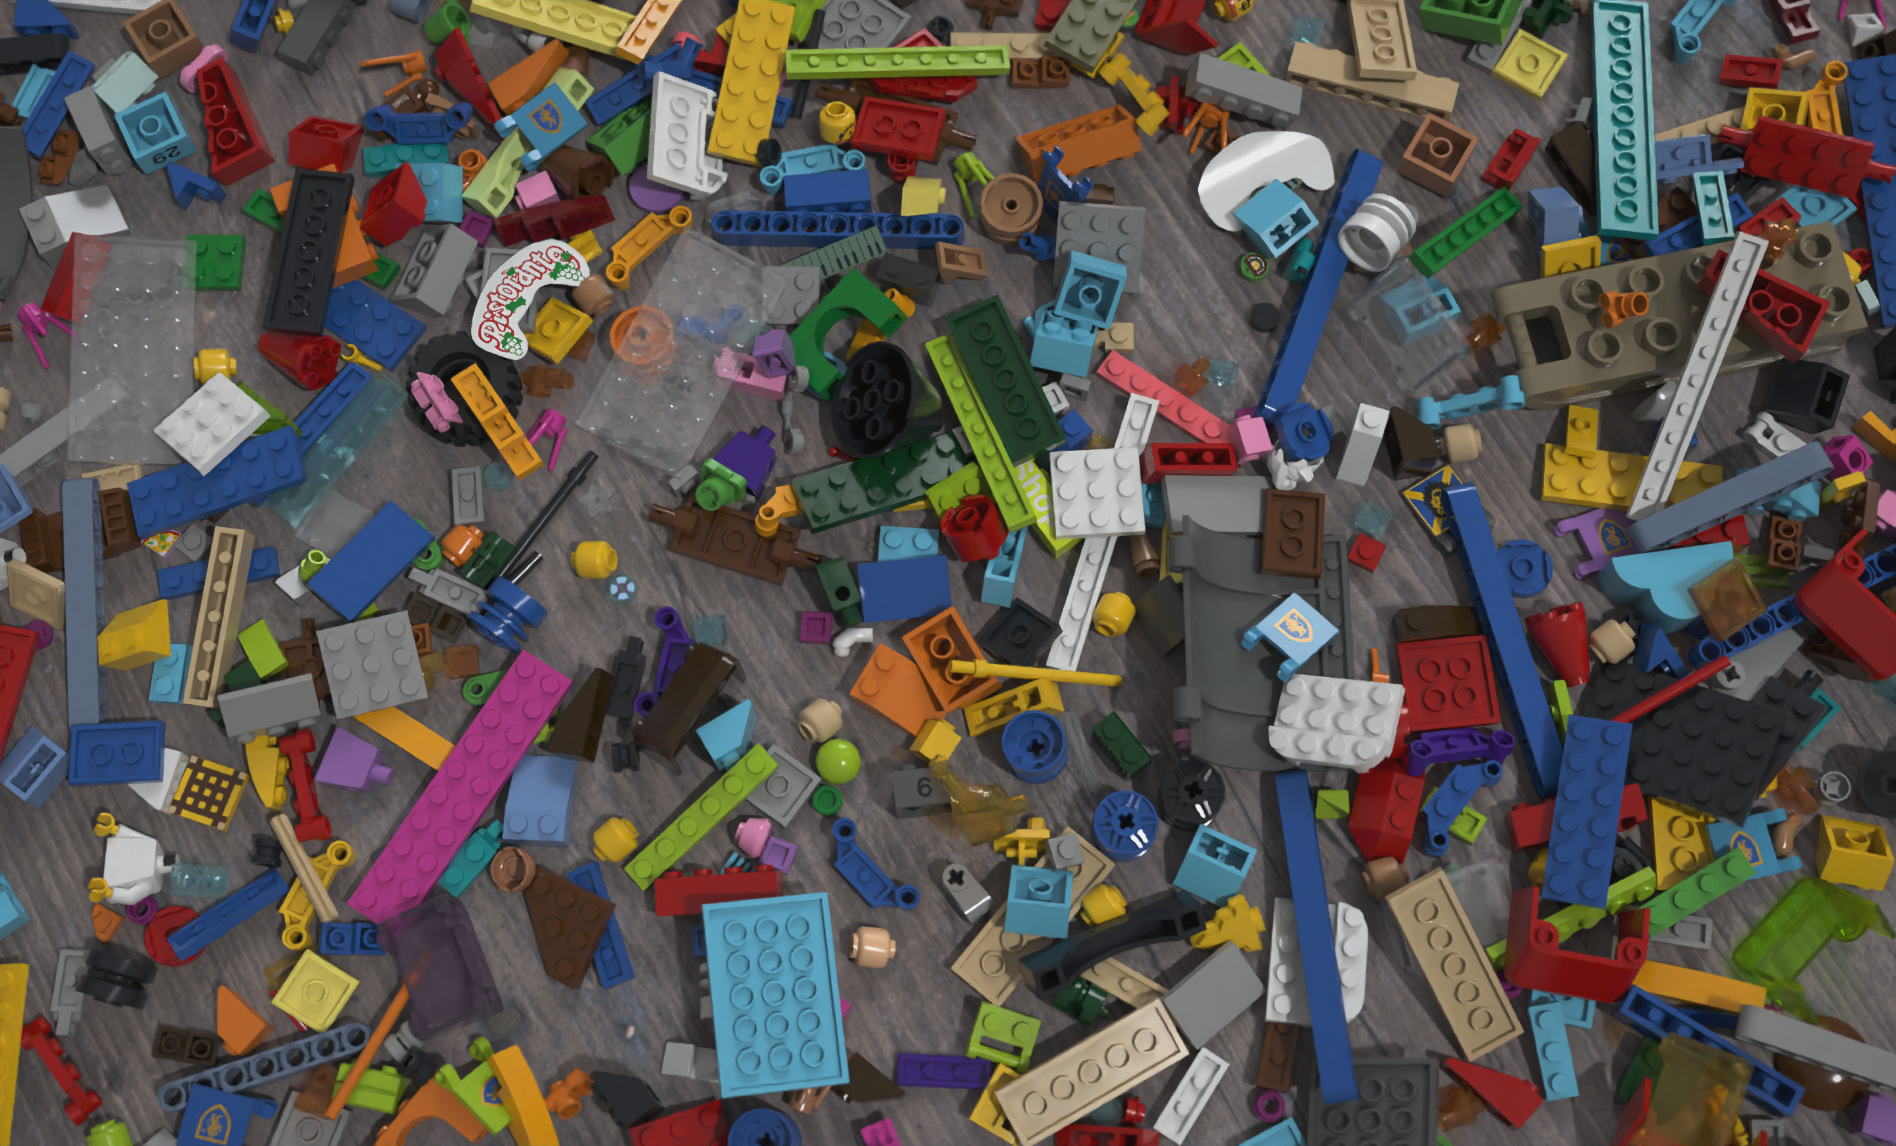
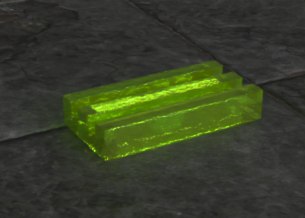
(1784, 583)

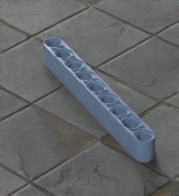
(84, 601)

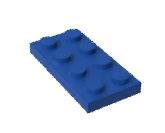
(372, 324)

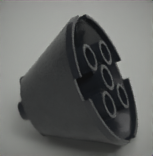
(884, 402)

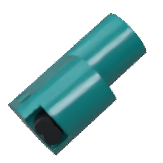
(1300, 261)

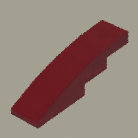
(1795, 19)
(554, 218)

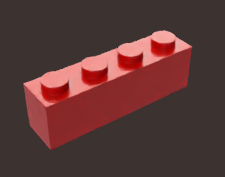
(686, 894)

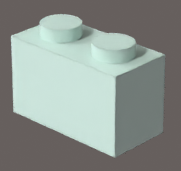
(124, 83)

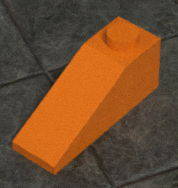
(528, 77)

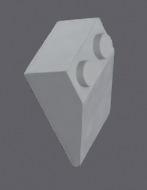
(79, 211)

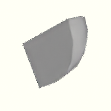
(1655, 406)

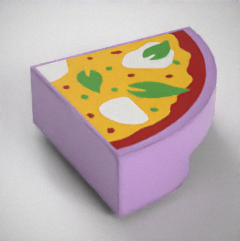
(162, 543)

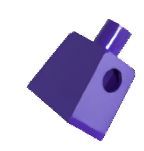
(750, 458)

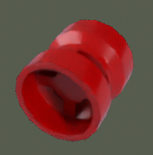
(899, 170)

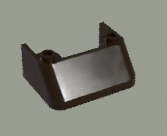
(685, 703)

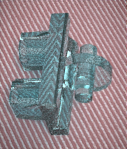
(199, 880)

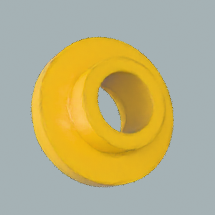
(283, 21)

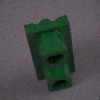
(1551, 13)
(488, 560)

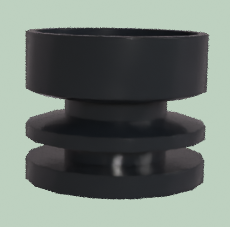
(1174, 800)

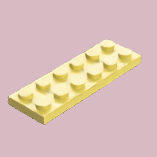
(568, 20)

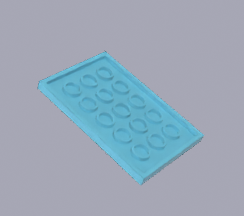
(774, 995)

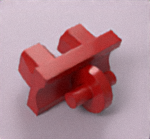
(1179, 105)

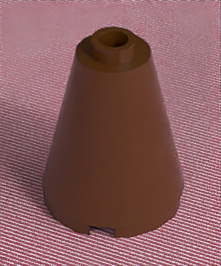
(579, 171)

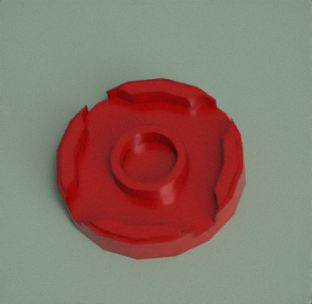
(164, 925)

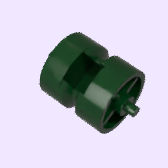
(1082, 1000)

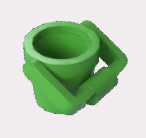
(447, 19)
(719, 486)

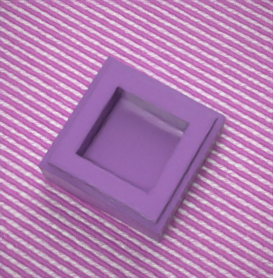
(779, 854)

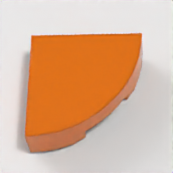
(106, 923)

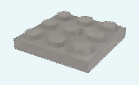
(861, 24)
(1102, 232)
(372, 665)

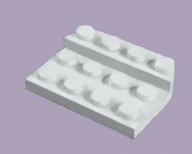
(680, 137)
(1336, 721)
(1286, 979)

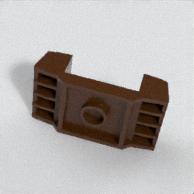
(45, 538)

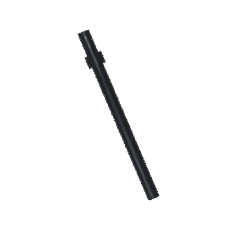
(575, 477)

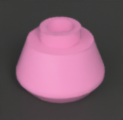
(753, 836)

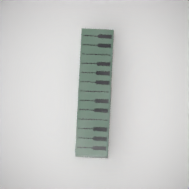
(843, 253)

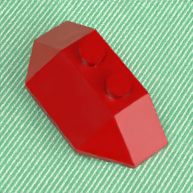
(1385, 810)

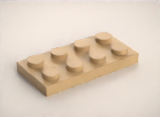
(1381, 39)

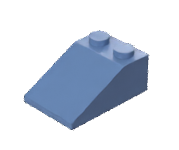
(13, 500)
(541, 802)

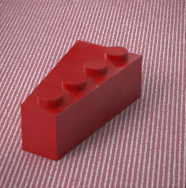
(233, 129)
(1774, 309)

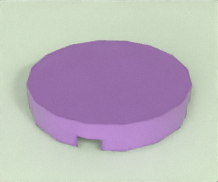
(653, 195)

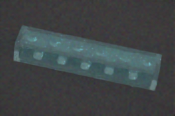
(339, 447)

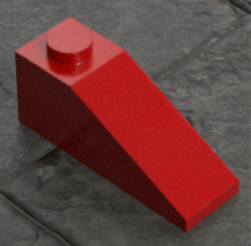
(1501, 1093)
(1105, 1136)

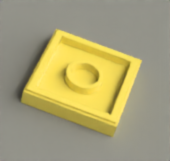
(1529, 65)
(315, 991)

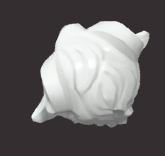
(1287, 472)

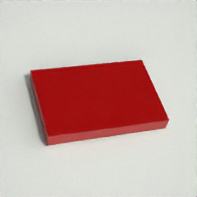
(898, 128)

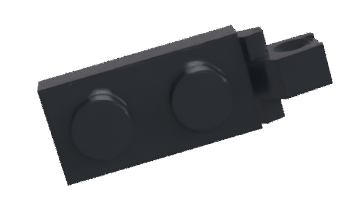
(628, 675)

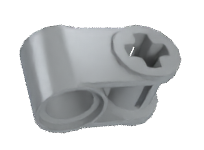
(970, 896)

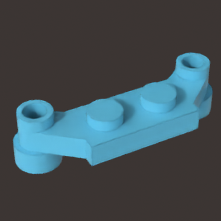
(1689, 24)
(808, 161)
(1505, 396)

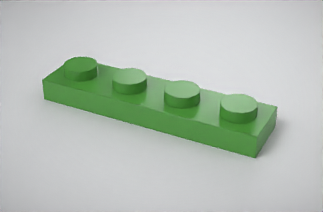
(1697, 890)

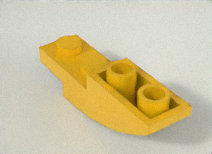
(268, 770)

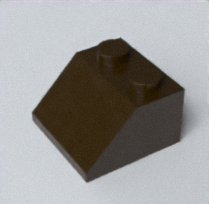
(1410, 445)

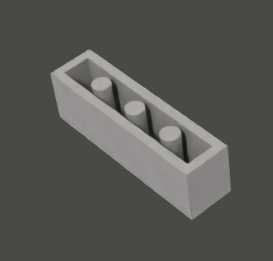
(1243, 91)

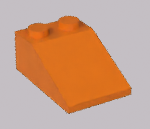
(896, 692)

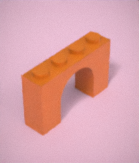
(356, 255)
(428, 1103)

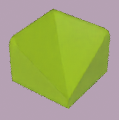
(1331, 804)

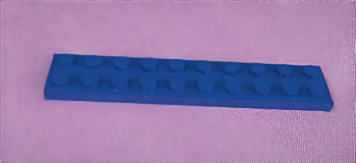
(1872, 115)

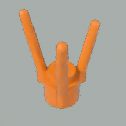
(412, 63)
(1209, 116)

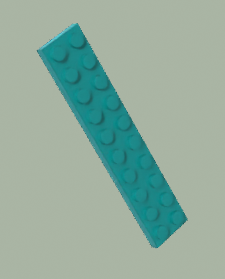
(1623, 120)

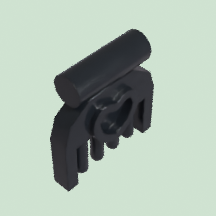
(1628, 860)

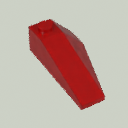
(465, 79)

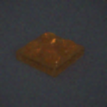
(1727, 599)

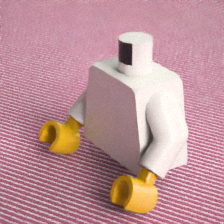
(132, 864)

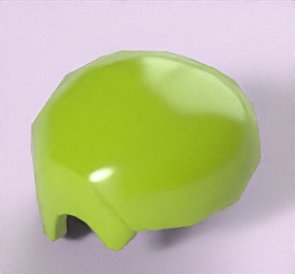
(838, 761)

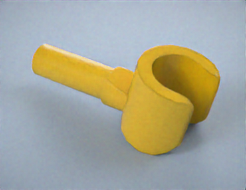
(358, 358)

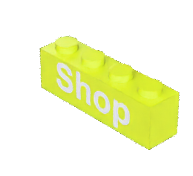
(1039, 492)

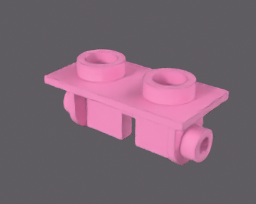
(428, 391)

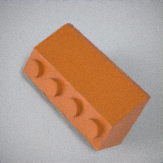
(1085, 141)

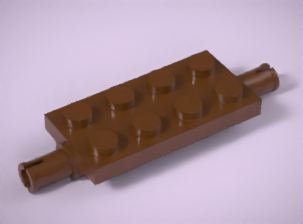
(859, 89)
(731, 542)

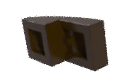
(443, 620)

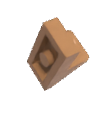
(960, 261)

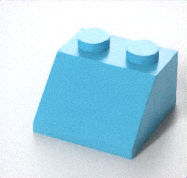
(729, 735)
(1039, 901)

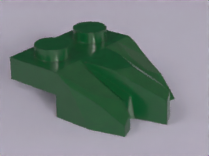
(1643, 1064)

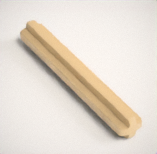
(304, 868)

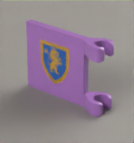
(1602, 535)

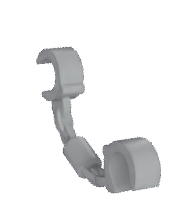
(797, 383)

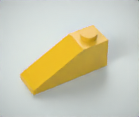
(996, 712)

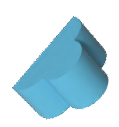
(1660, 580)

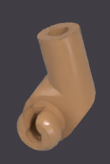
(1792, 60)
(1784, 834)

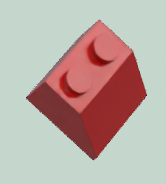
(324, 142)
(394, 206)

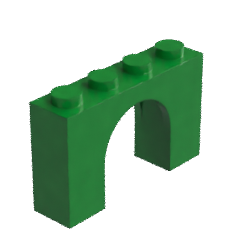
(850, 298)

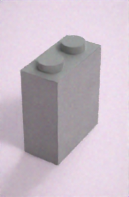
(99, 131)

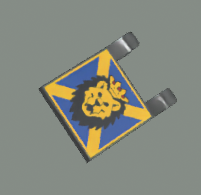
(1426, 504)

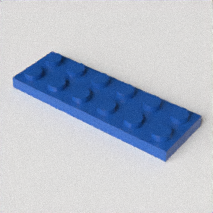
(244, 475)
(1587, 812)

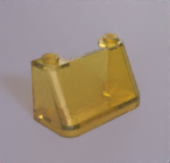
(1695, 1095)

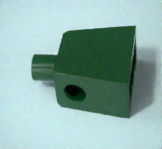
(836, 578)

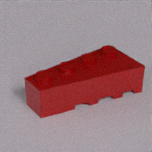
(1532, 826)

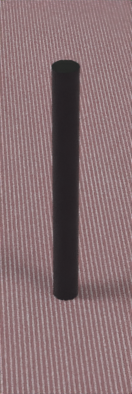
(803, 85)

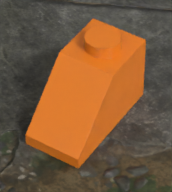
(239, 1023)

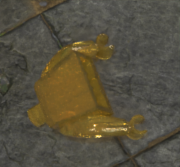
(979, 811)

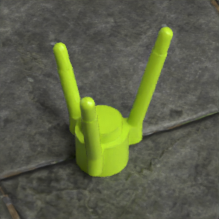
(970, 169)

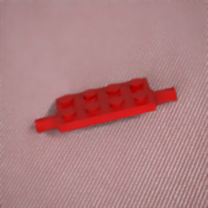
(1806, 156)

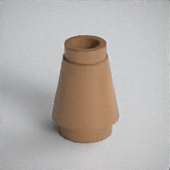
(1144, 557)

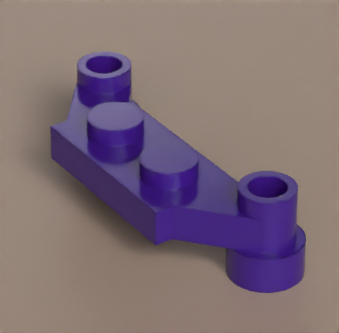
(672, 657)
(1457, 745)

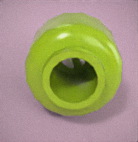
(109, 1134)

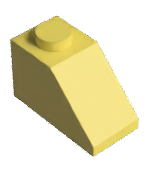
(922, 196)

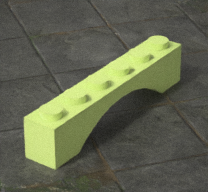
(497, 179)

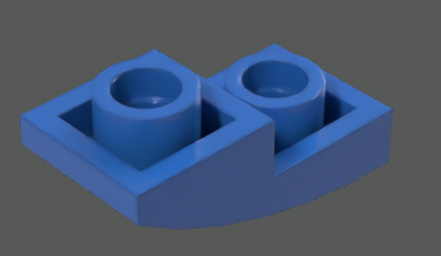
(348, 939)

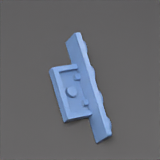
(1688, 156)

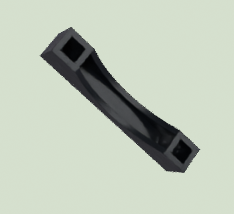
(1063, 962)

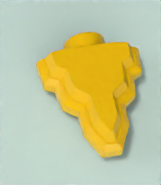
(1233, 923)

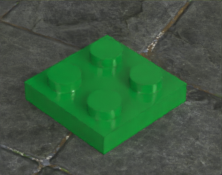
(219, 262)

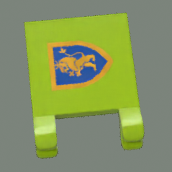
(478, 1089)

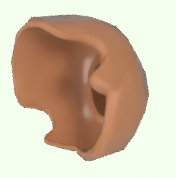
(513, 869)

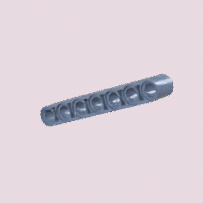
(1731, 498)
(283, 1065)

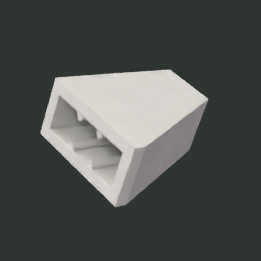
(1362, 444)
(162, 793)

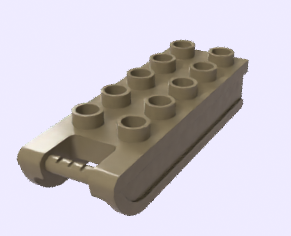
(1654, 347)

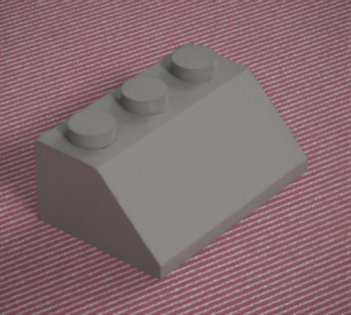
(434, 270)
(270, 709)

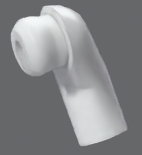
(849, 637)

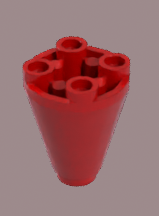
(304, 358)
(1563, 641)

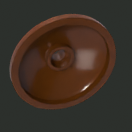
(1824, 1089)

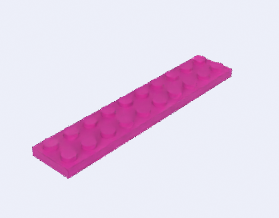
(462, 790)

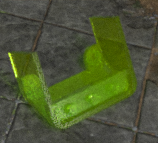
(1798, 932)

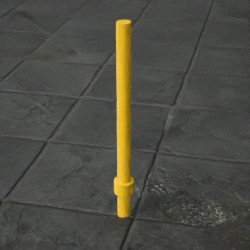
(980, 668)

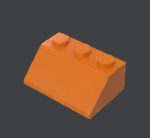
(944, 640)

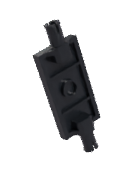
(1802, 716)

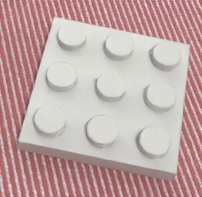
(211, 423)
(1096, 493)

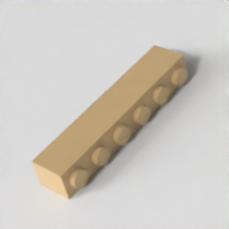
(1337, 76)
(219, 617)

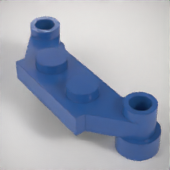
(419, 127)
(1451, 800)
(866, 875)

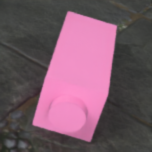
(755, 382)

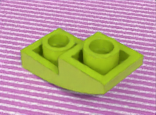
(263, 649)

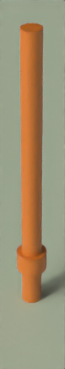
(368, 1053)

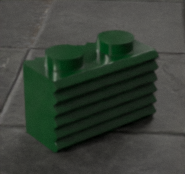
(1121, 746)

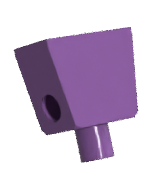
(352, 764)

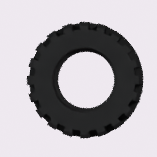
(451, 357)

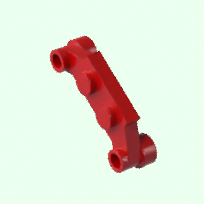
(301, 776)
(67, 1075)

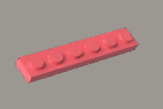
(1172, 407)

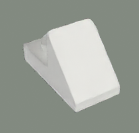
(690, 1062)

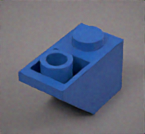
(41, 17)

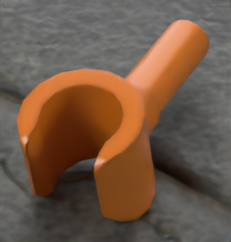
(1377, 676)

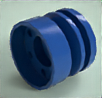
(507, 615)
(1032, 730)
(1129, 843)
(759, 1123)

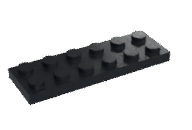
(308, 252)

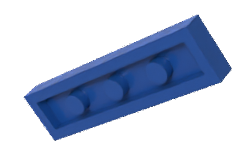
(626, 91)
(51, 107)
(1688, 233)
(190, 578)
(228, 914)
(611, 955)

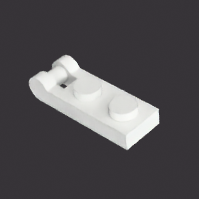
(1780, 441)

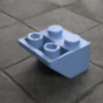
(35, 767)

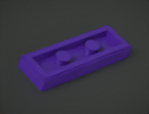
(943, 1071)

